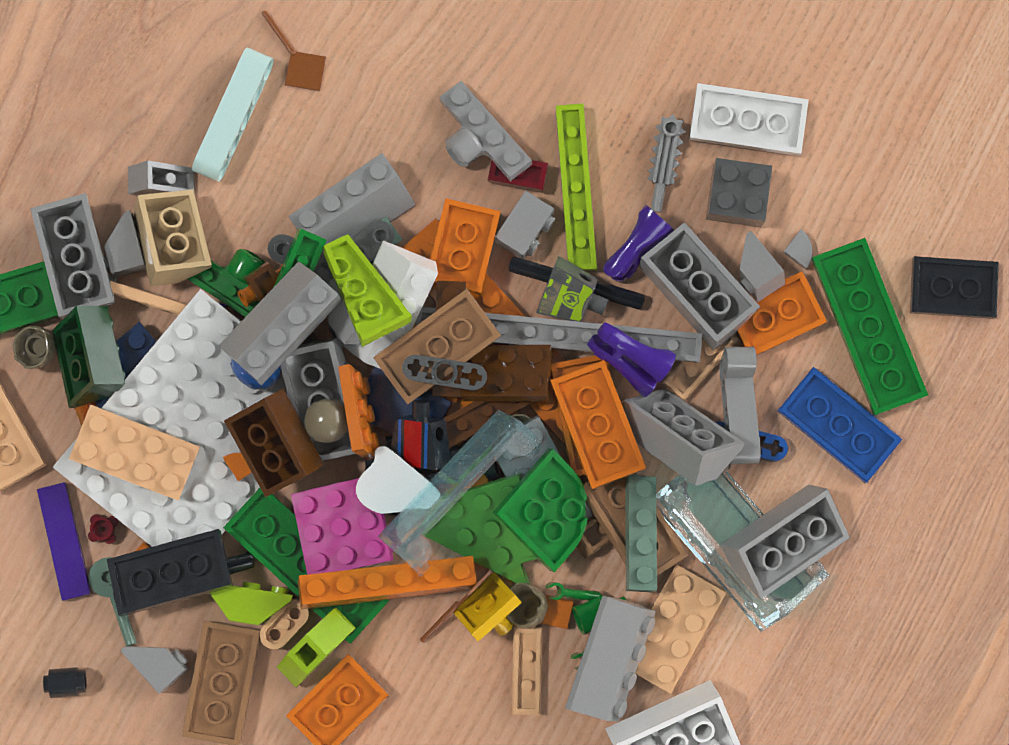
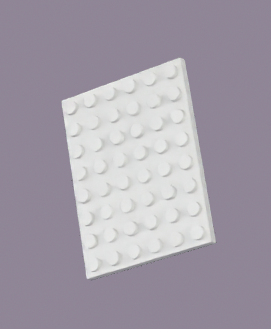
(188, 393)

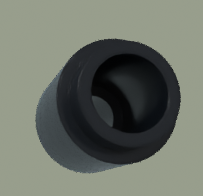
(65, 682)

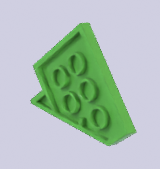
(476, 532)

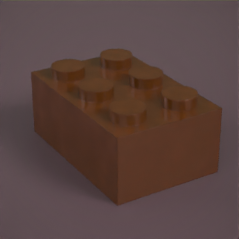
(274, 442)

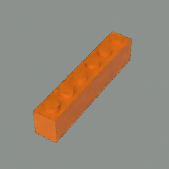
(385, 583)

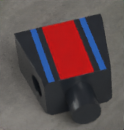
(421, 438)

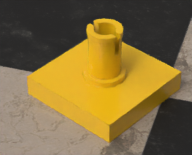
(488, 608)

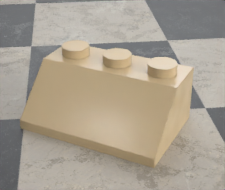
(171, 236)

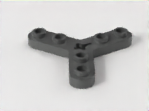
(367, 240)

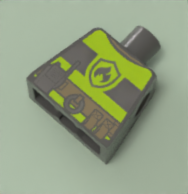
(570, 293)

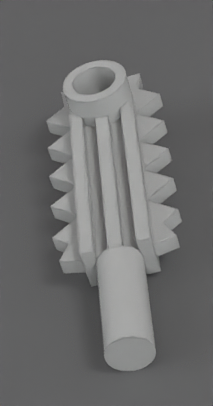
(664, 161)

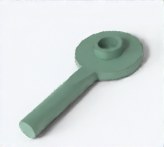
(101, 584)

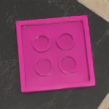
(338, 529)

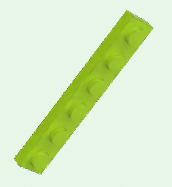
(576, 186)

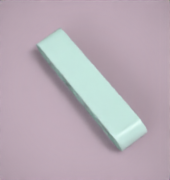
(232, 114)

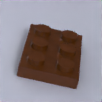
(512, 373)

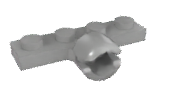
(480, 134)

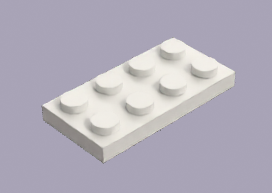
(748, 119)

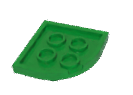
(547, 510)

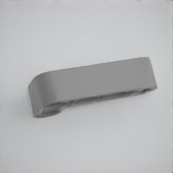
(739, 402)

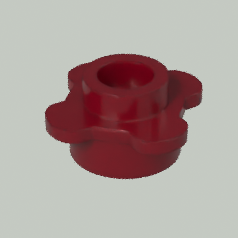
(95, 529)

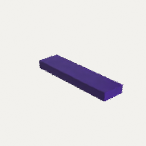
(64, 541)

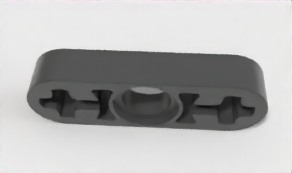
(424, 361)

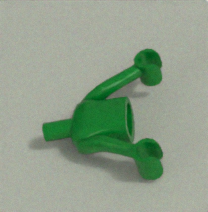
(583, 613)

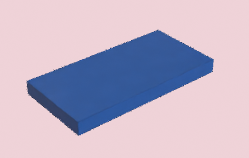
(839, 425)

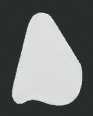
(389, 483)

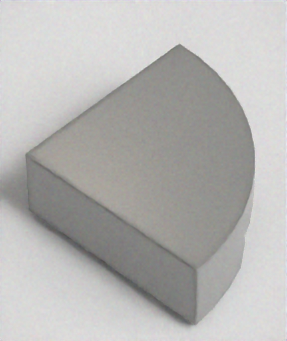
(800, 249)

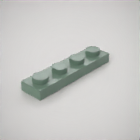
(641, 533)

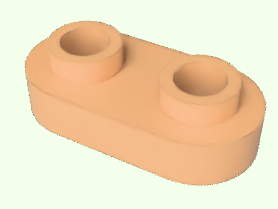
(285, 624)

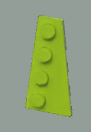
(365, 294)

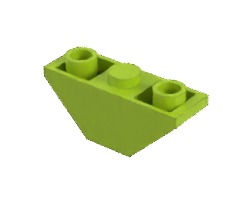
(251, 604)
(315, 647)

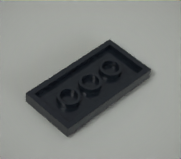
(169, 572)

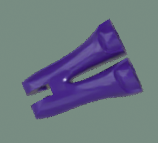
(646, 234)
(634, 360)

